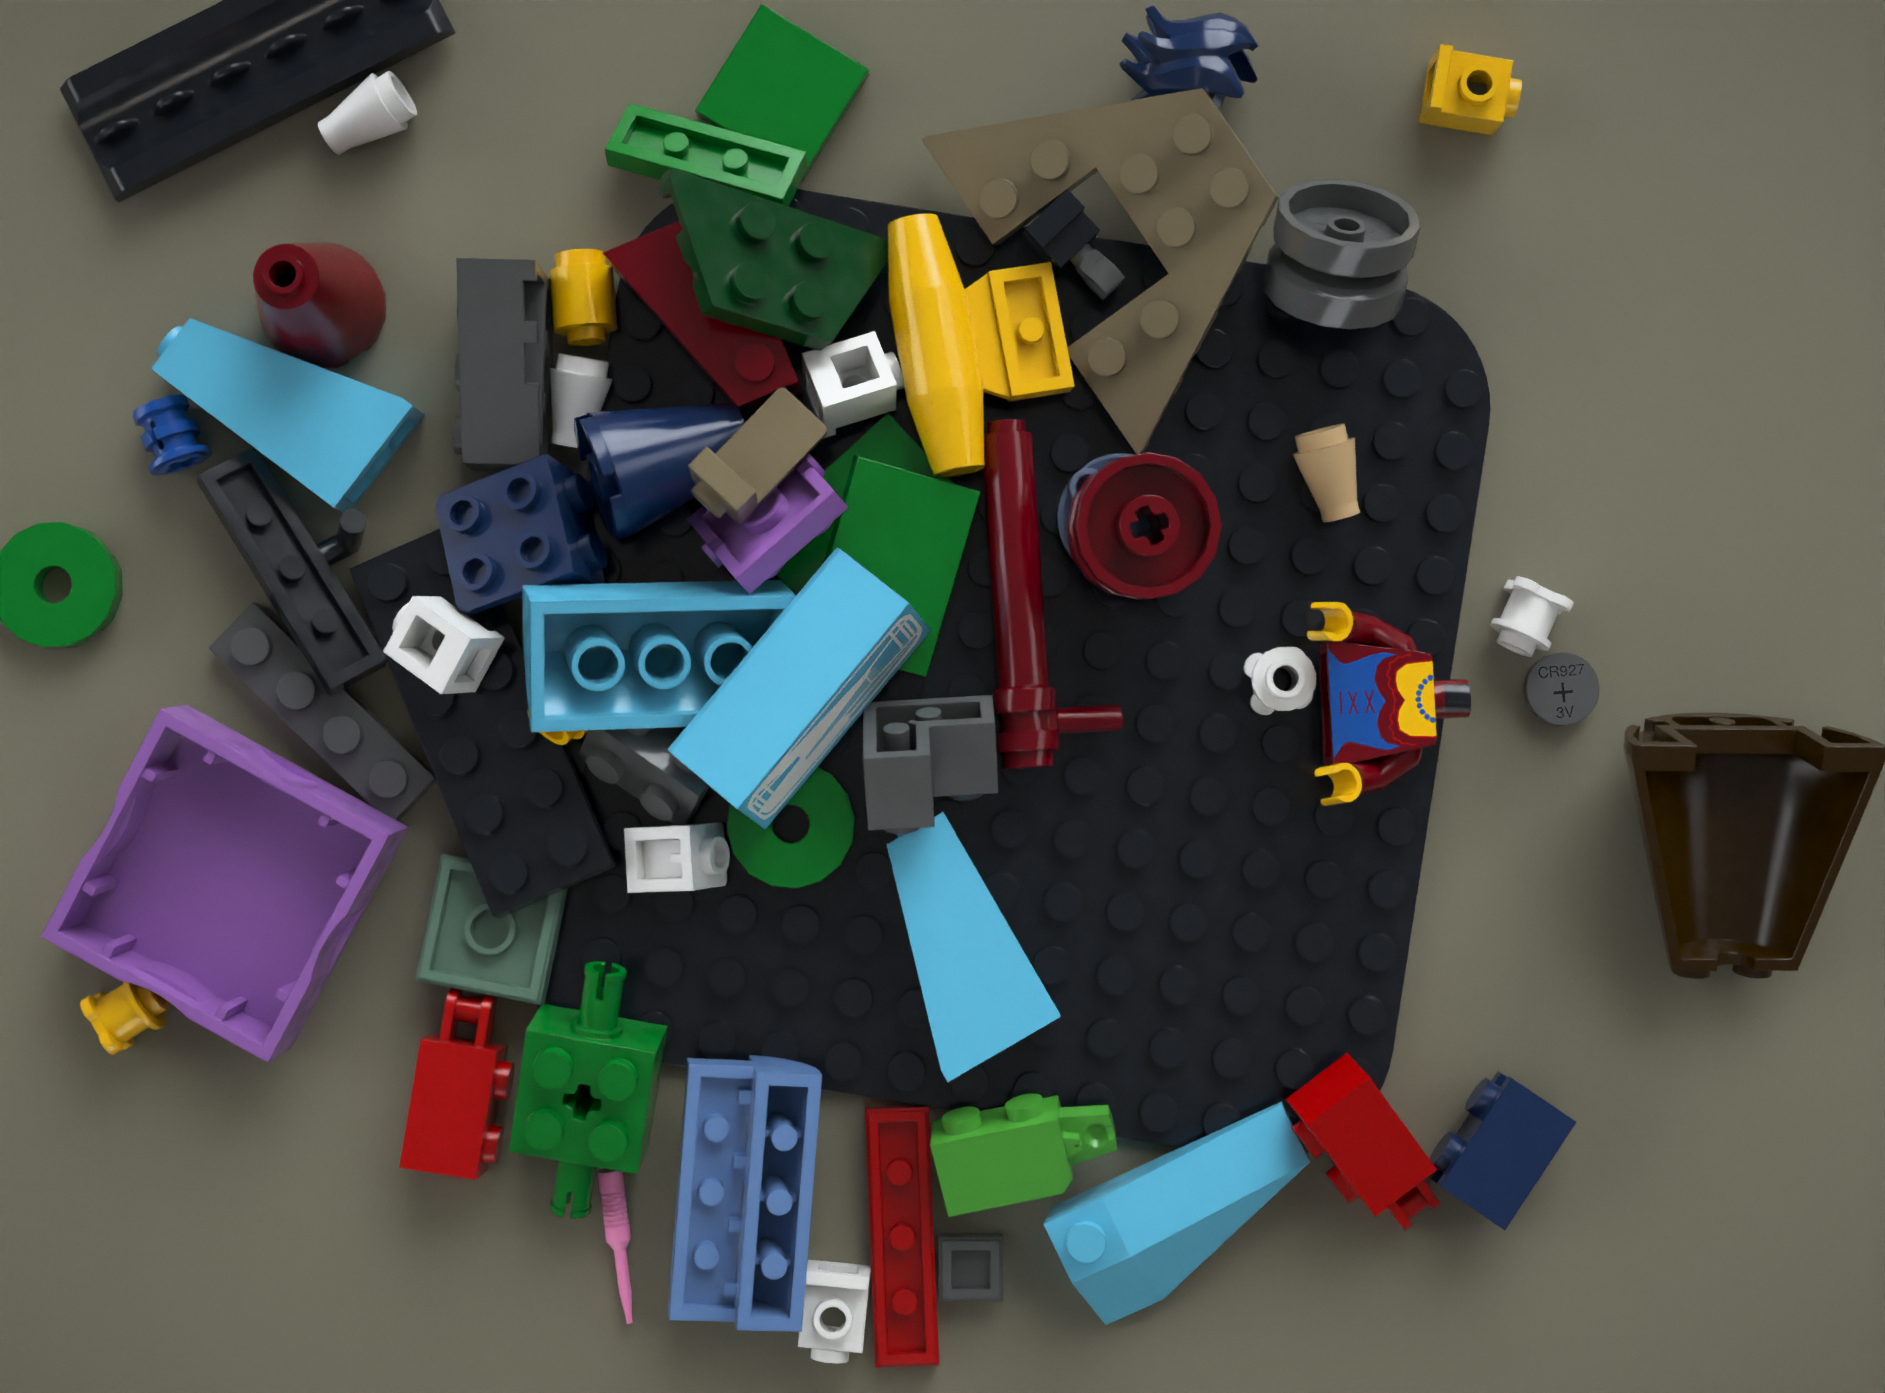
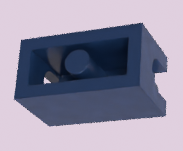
(1499, 1148)

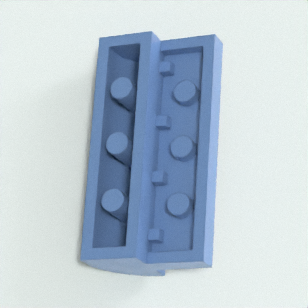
(745, 1192)

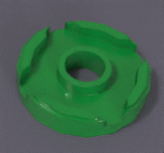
(94, 582)
(812, 857)

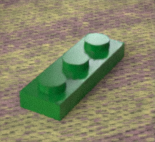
(655, 141)

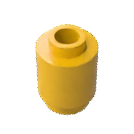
(583, 297)

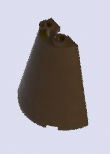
(1745, 832)

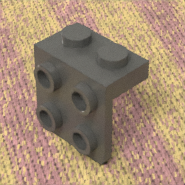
(646, 769)

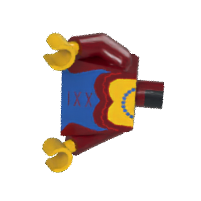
(1376, 701)

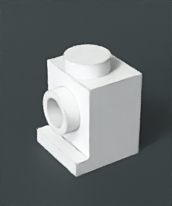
(851, 381)
(442, 645)
(840, 1287)

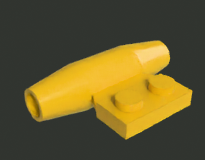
(960, 342)

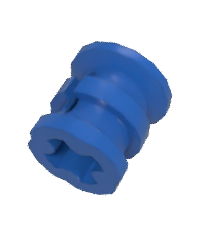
(170, 435)

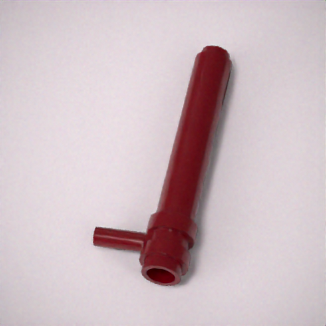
(1023, 697)

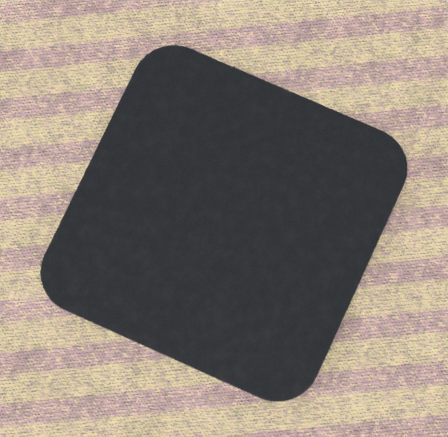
(1164, 874)

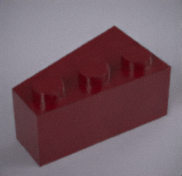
(736, 359)

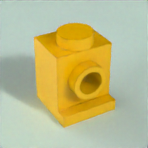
(1450, 102)

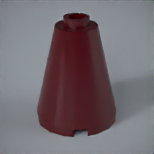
(319, 301)

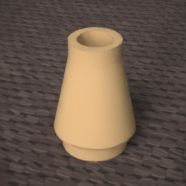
(1329, 469)

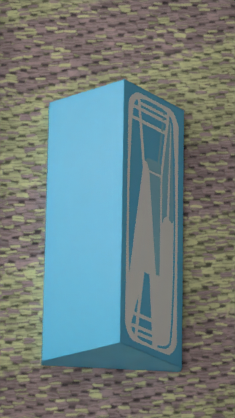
(800, 688)

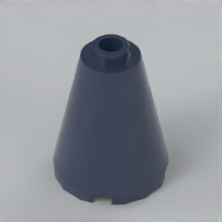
(644, 456)

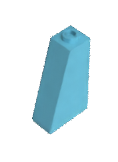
(298, 415)
(967, 959)

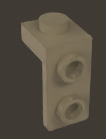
(756, 457)

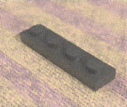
(332, 725)

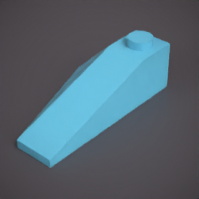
(1160, 1221)

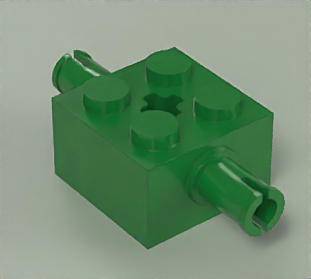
(579, 1126)

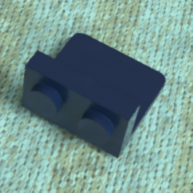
(519, 531)

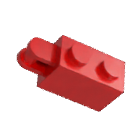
(458, 1094)
(1364, 1140)

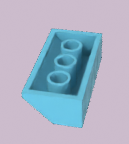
(637, 649)

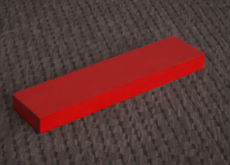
(902, 1236)

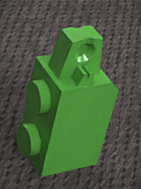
(1015, 1150)

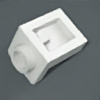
(676, 857)

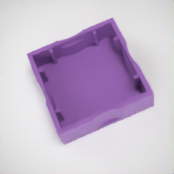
(225, 881)

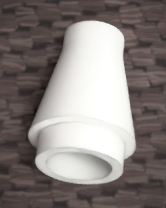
(369, 113)
(576, 389)

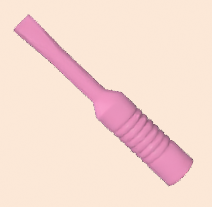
(617, 1231)

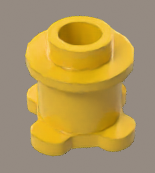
(124, 1014)

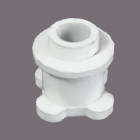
(1528, 616)
(1266, 695)

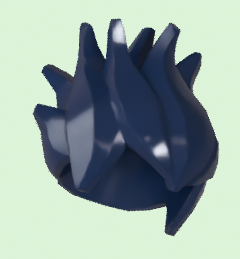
(1191, 56)

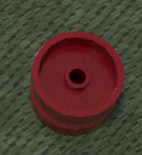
(1181, 520)

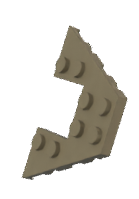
(1183, 188)

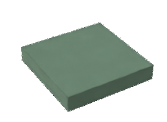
(482, 953)

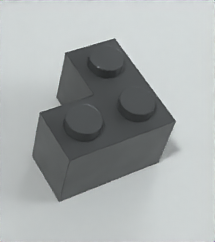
(923, 753)

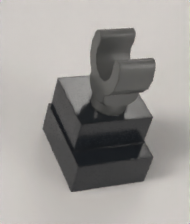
(1064, 236)

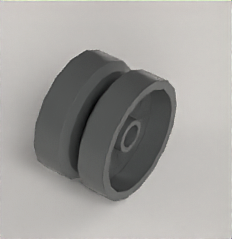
(1340, 253)

